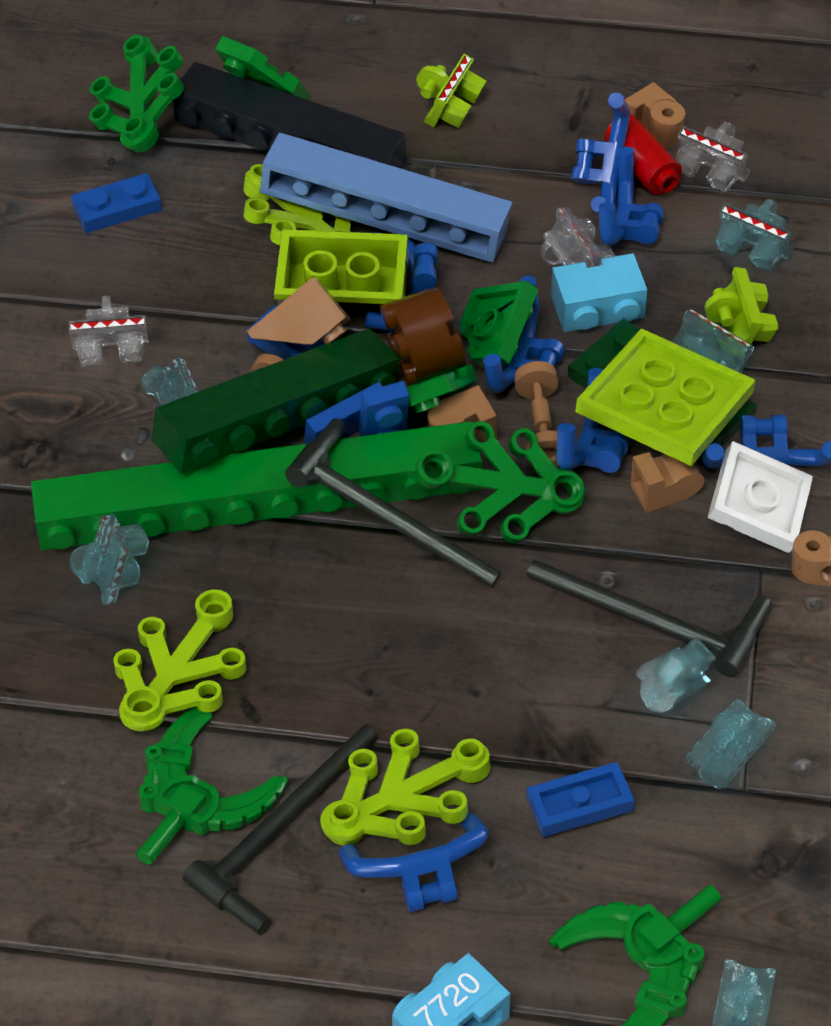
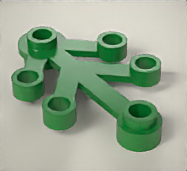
(140, 129)
(507, 480)

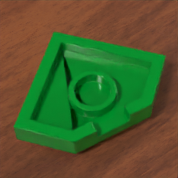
(253, 65)
(496, 319)
(425, 393)

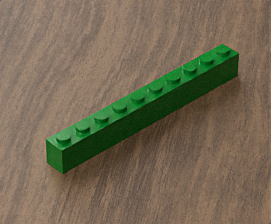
(241, 486)

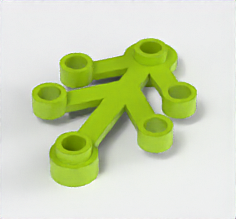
(294, 216)
(213, 614)
(353, 817)

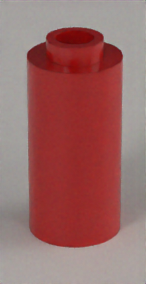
(652, 162)

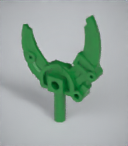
(187, 799)
(653, 945)

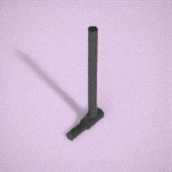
(313, 467)
(729, 648)
(217, 880)

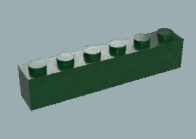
(270, 400)

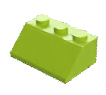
(348, 264)

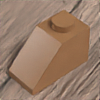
(303, 318)

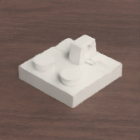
(760, 497)

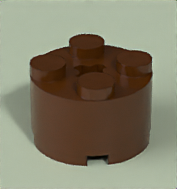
(423, 335)

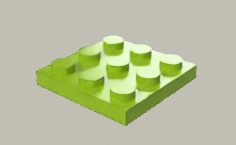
(665, 396)

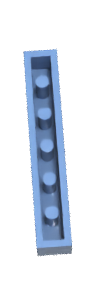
(385, 197)

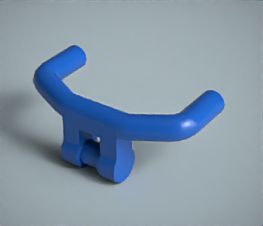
(588, 149)
(629, 219)
(423, 276)
(528, 347)
(777, 429)
(594, 446)
(418, 863)

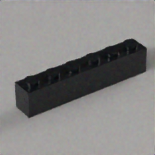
(257, 114)

